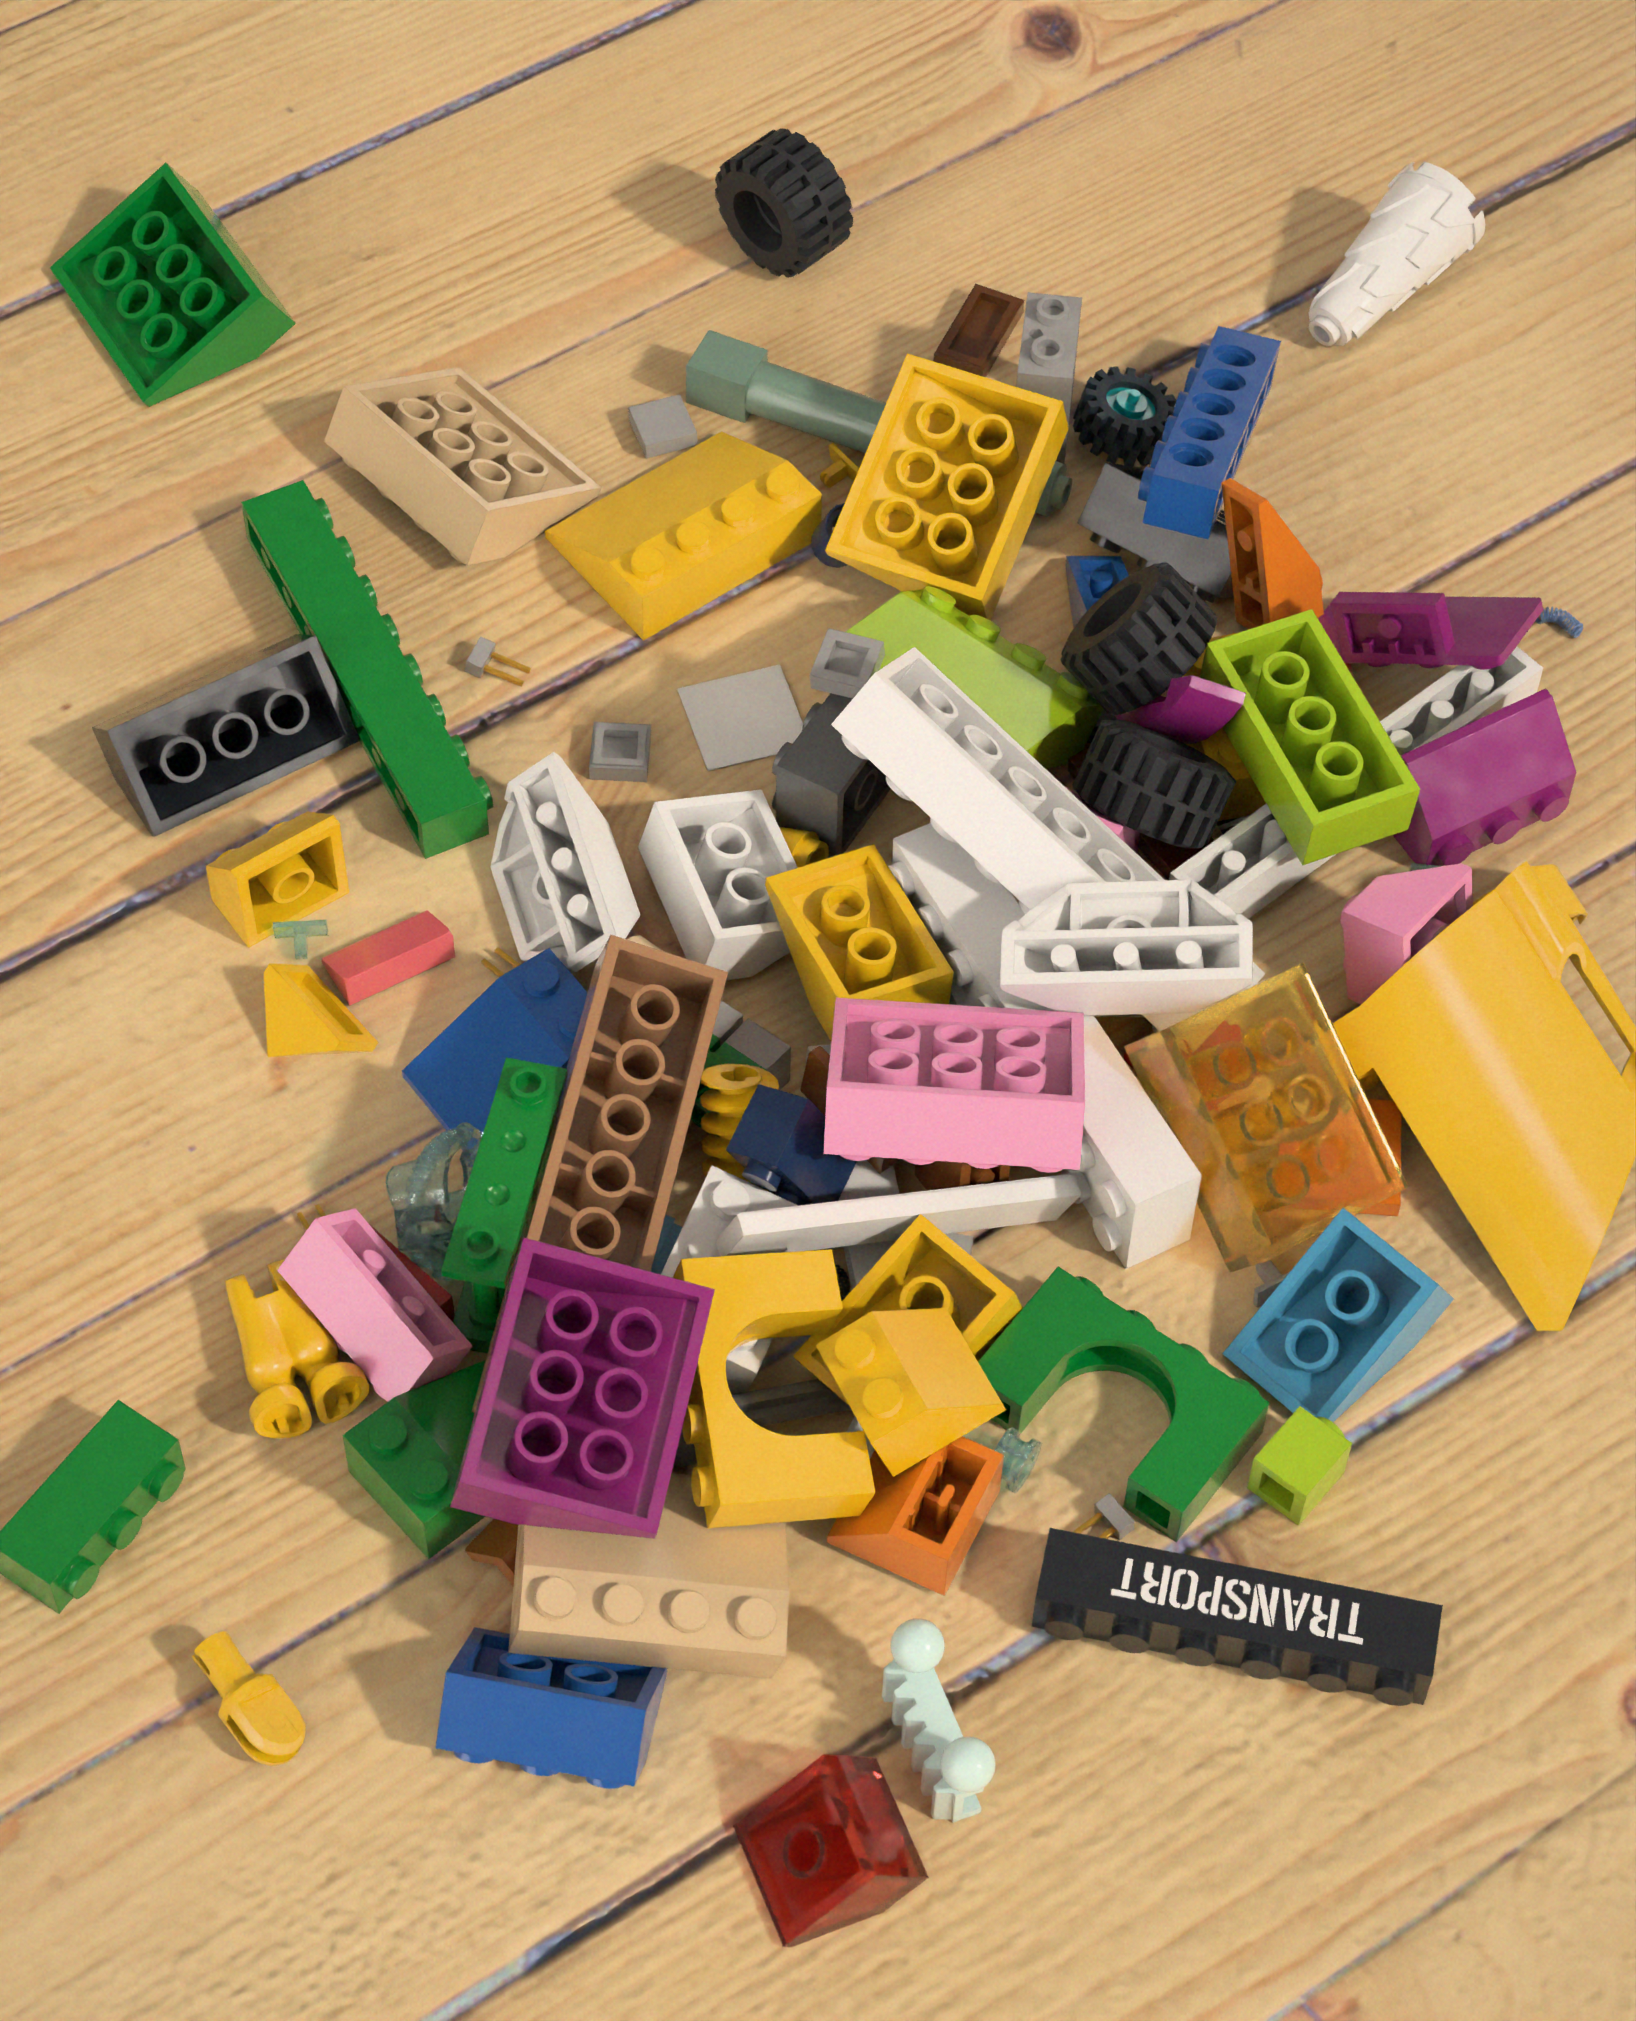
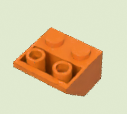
(925, 1515)

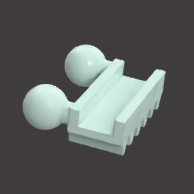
(950, 1764)

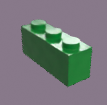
(90, 1506)

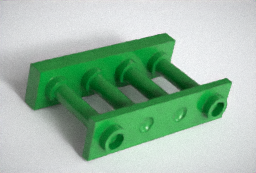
(501, 1193)

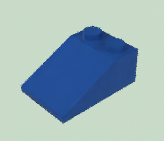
(521, 1016)

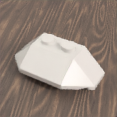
(559, 868)
(1128, 949)

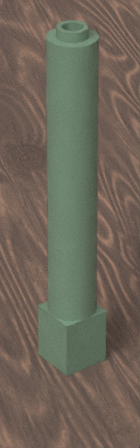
(740, 381)

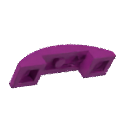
(1190, 710)

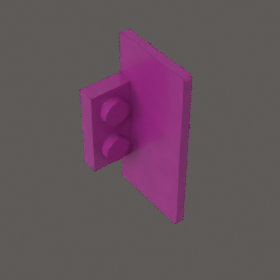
(1427, 628)

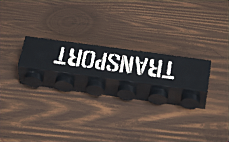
(1237, 1617)

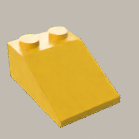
(856, 934)
(924, 1273)

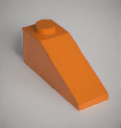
(1267, 562)

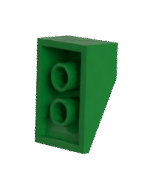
(413, 1456)

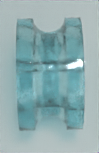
(1018, 1458)

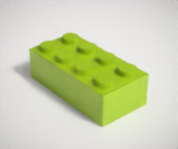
(1311, 738)

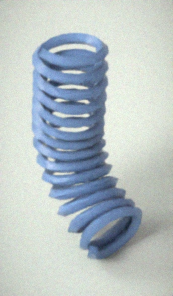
(1559, 620)

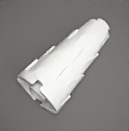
(1406, 244)

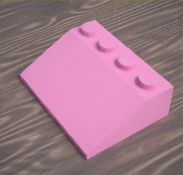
(956, 1084)

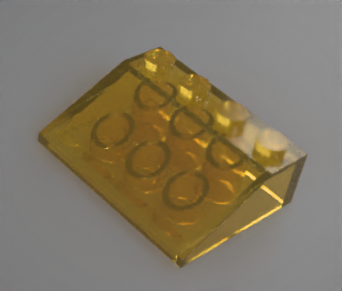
(1268, 1117)

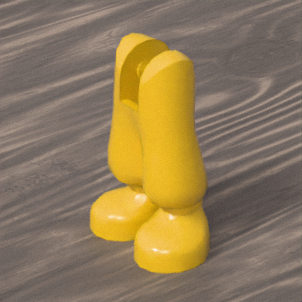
(287, 1340)

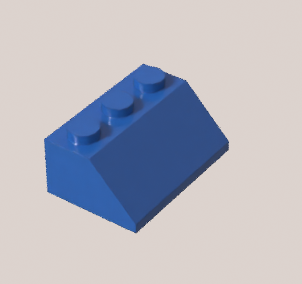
(549, 1712)

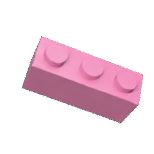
(373, 1305)

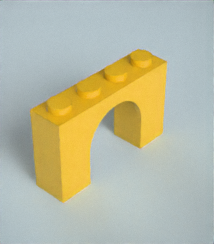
(743, 1468)

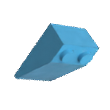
(1338, 1321)

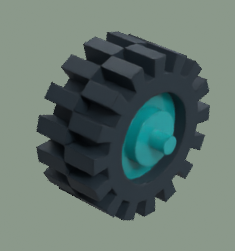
(1123, 415)

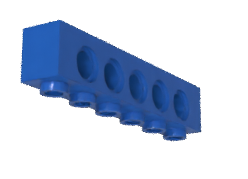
(1208, 432)

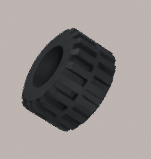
(783, 202)
(1138, 638)
(1153, 784)

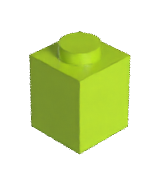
(1299, 1464)

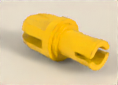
(251, 1703)

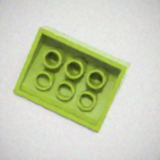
(1009, 682)

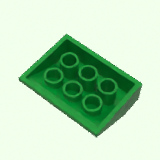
(170, 290)

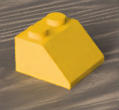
(280, 875)
(909, 1382)

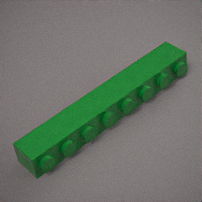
(379, 685)

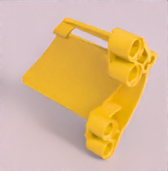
(1510, 1082)

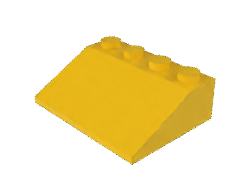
(949, 484)
(690, 531)

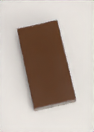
(979, 330)

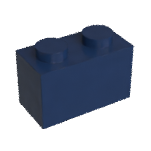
(784, 1149)

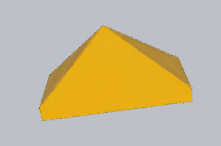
(308, 1016)

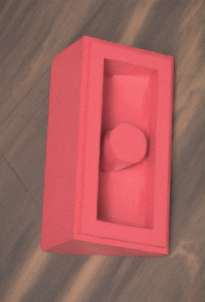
(390, 957)

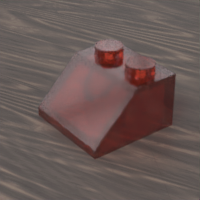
(830, 1848)

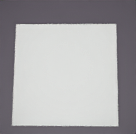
(742, 716)

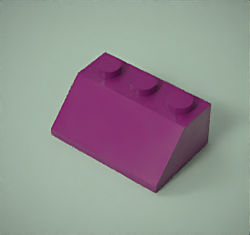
(1488, 781)

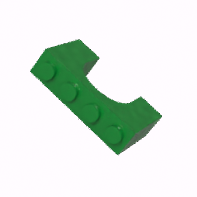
(1077, 1331)

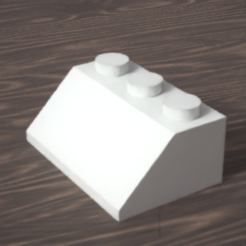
(711, 876)

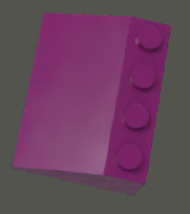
(583, 1395)

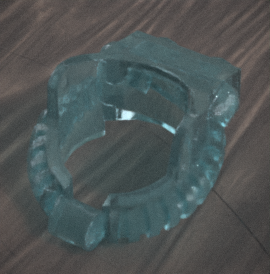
(421, 1197)

